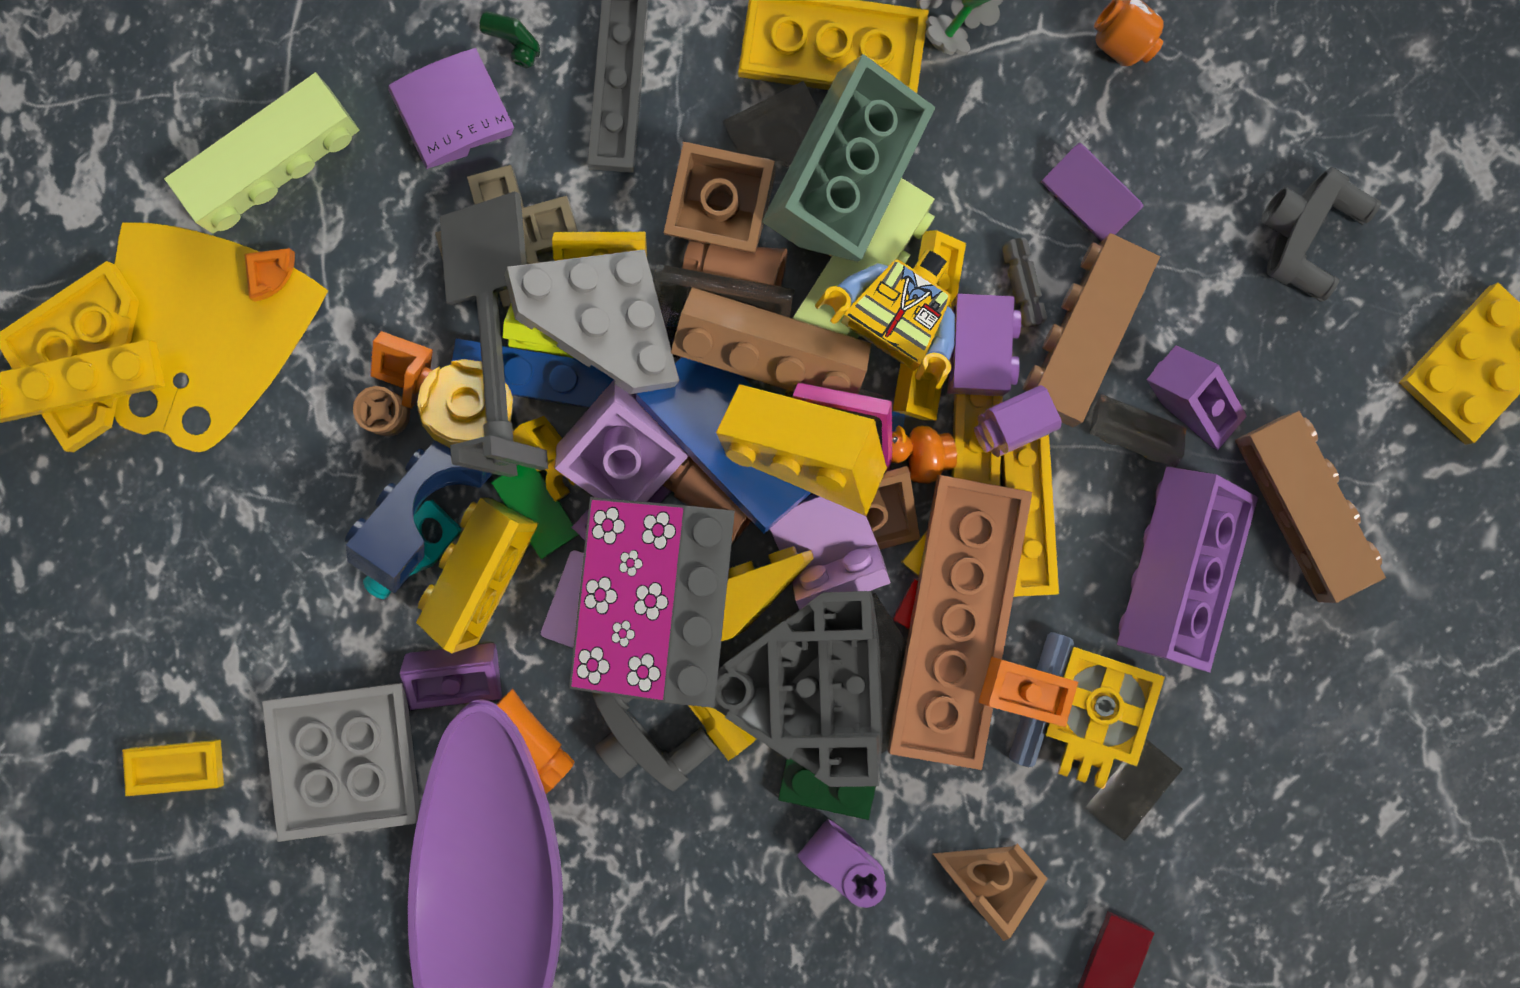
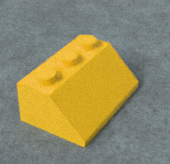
(474, 574)

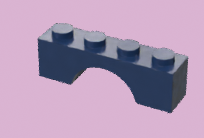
(388, 541)

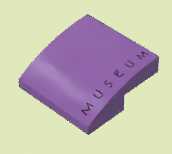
(450, 108)

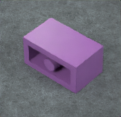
(983, 345)

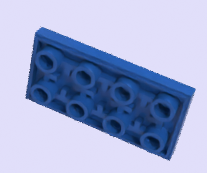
(691, 418)

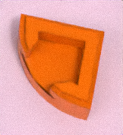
(268, 272)

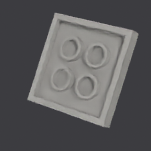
(341, 762)

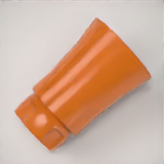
(545, 749)

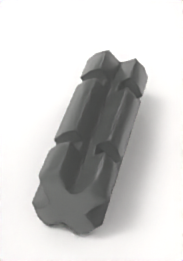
(1024, 282)

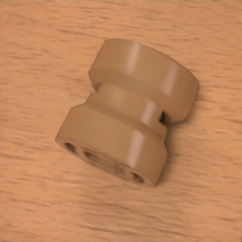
(373, 406)

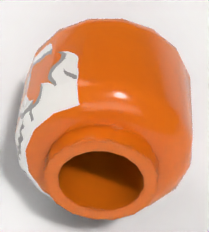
(1129, 31)

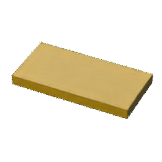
(821, 37)

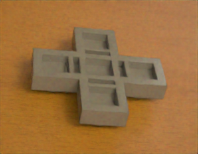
(538, 220)

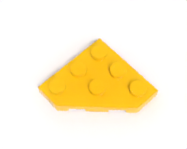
(79, 319)

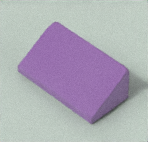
(1092, 192)
(449, 678)

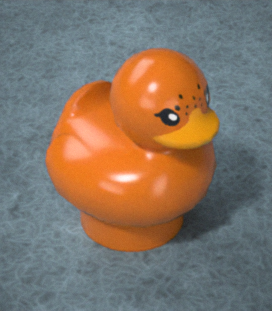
(926, 452)

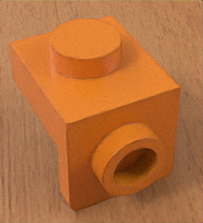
(401, 364)

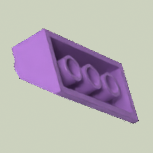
(1187, 568)

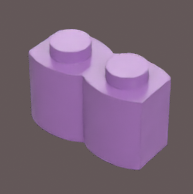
(1017, 422)

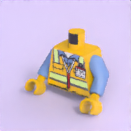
(900, 312)

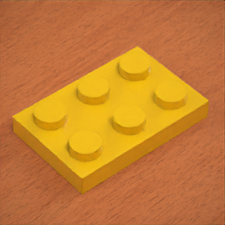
(1473, 367)

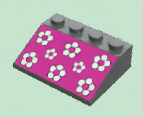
(652, 601)

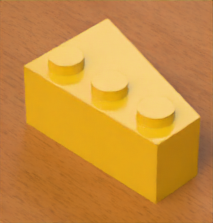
(805, 446)

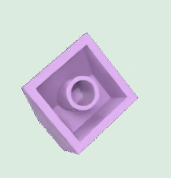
(618, 450)

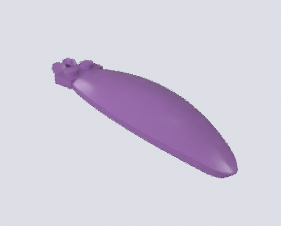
(484, 863)

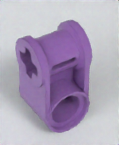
(838, 858)

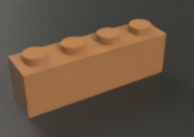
(1092, 326)
(768, 345)
(1311, 508)

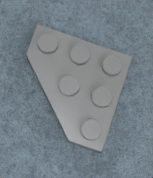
(600, 314)

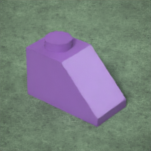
(1197, 395)

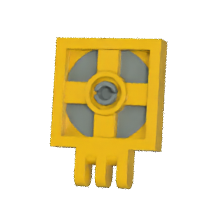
(1107, 714)

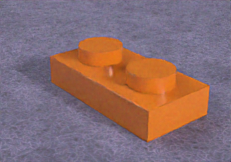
(1028, 692)

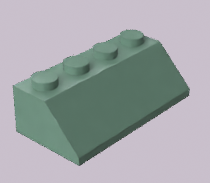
(849, 162)

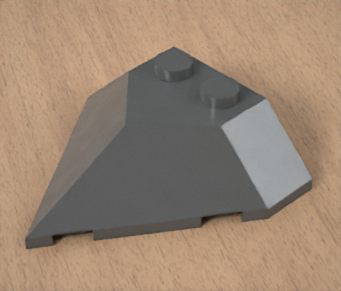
(814, 689)

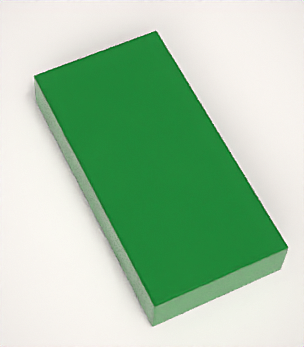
(530, 498)

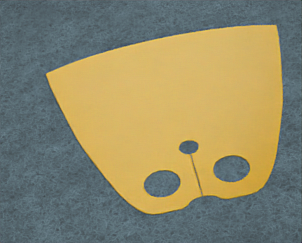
(207, 327)

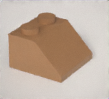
(720, 197)

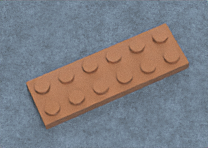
(958, 621)

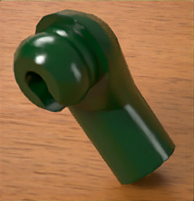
(512, 30)

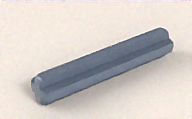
(1032, 731)

